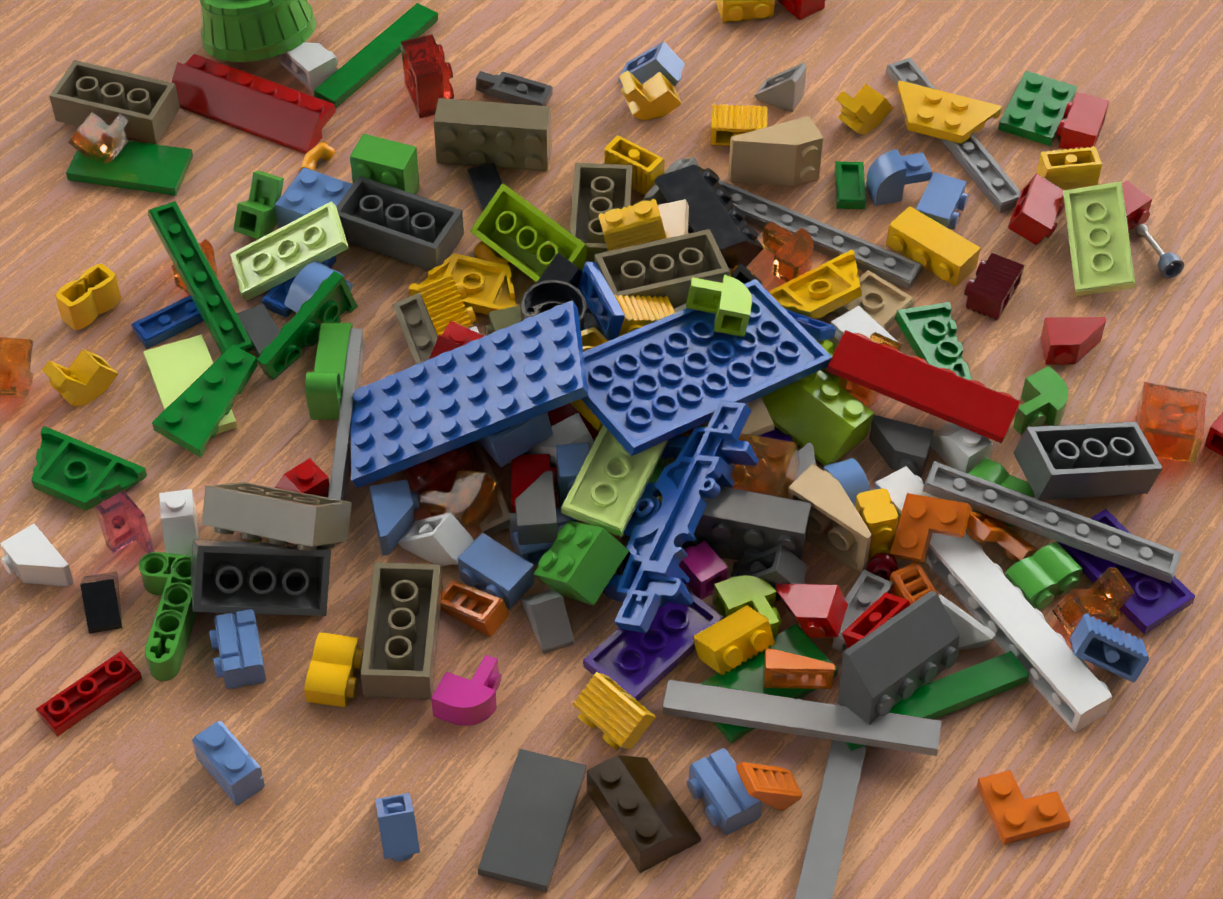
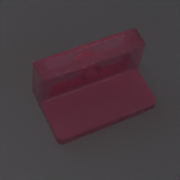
(123, 523)

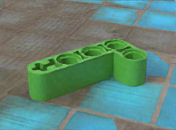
(325, 384)
(171, 577)

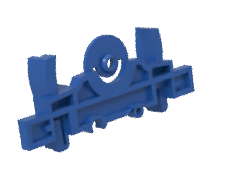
(658, 532)

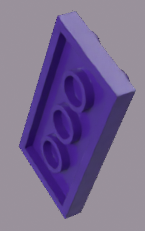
(1153, 598)
(643, 659)

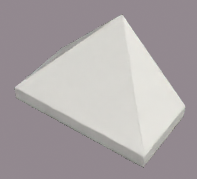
(971, 631)

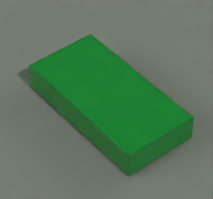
(850, 185)

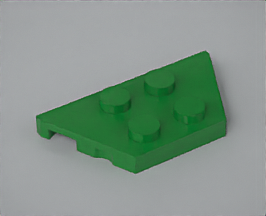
(81, 471)

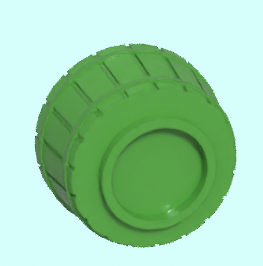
(254, 28)

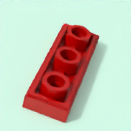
(88, 693)

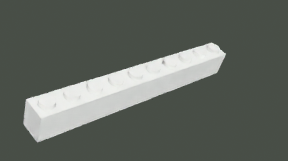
(1005, 611)

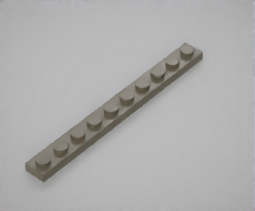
(421, 340)

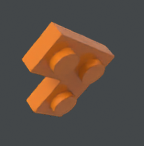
(923, 517)
(986, 528)
(1020, 817)

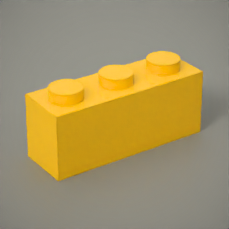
(933, 246)

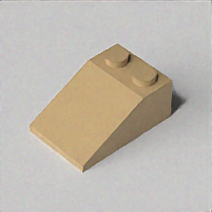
(777, 154)
(833, 518)

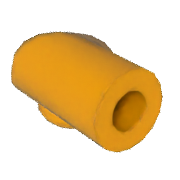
(311, 158)
(485, 252)

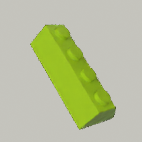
(526, 234)
(820, 414)

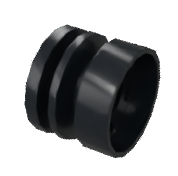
(549, 294)

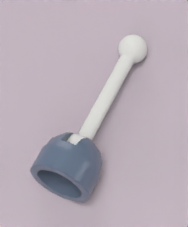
(1169, 263)

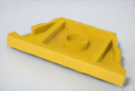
(943, 113)
(485, 282)
(821, 288)

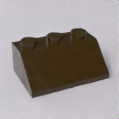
(640, 810)

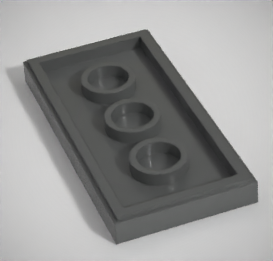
(532, 820)

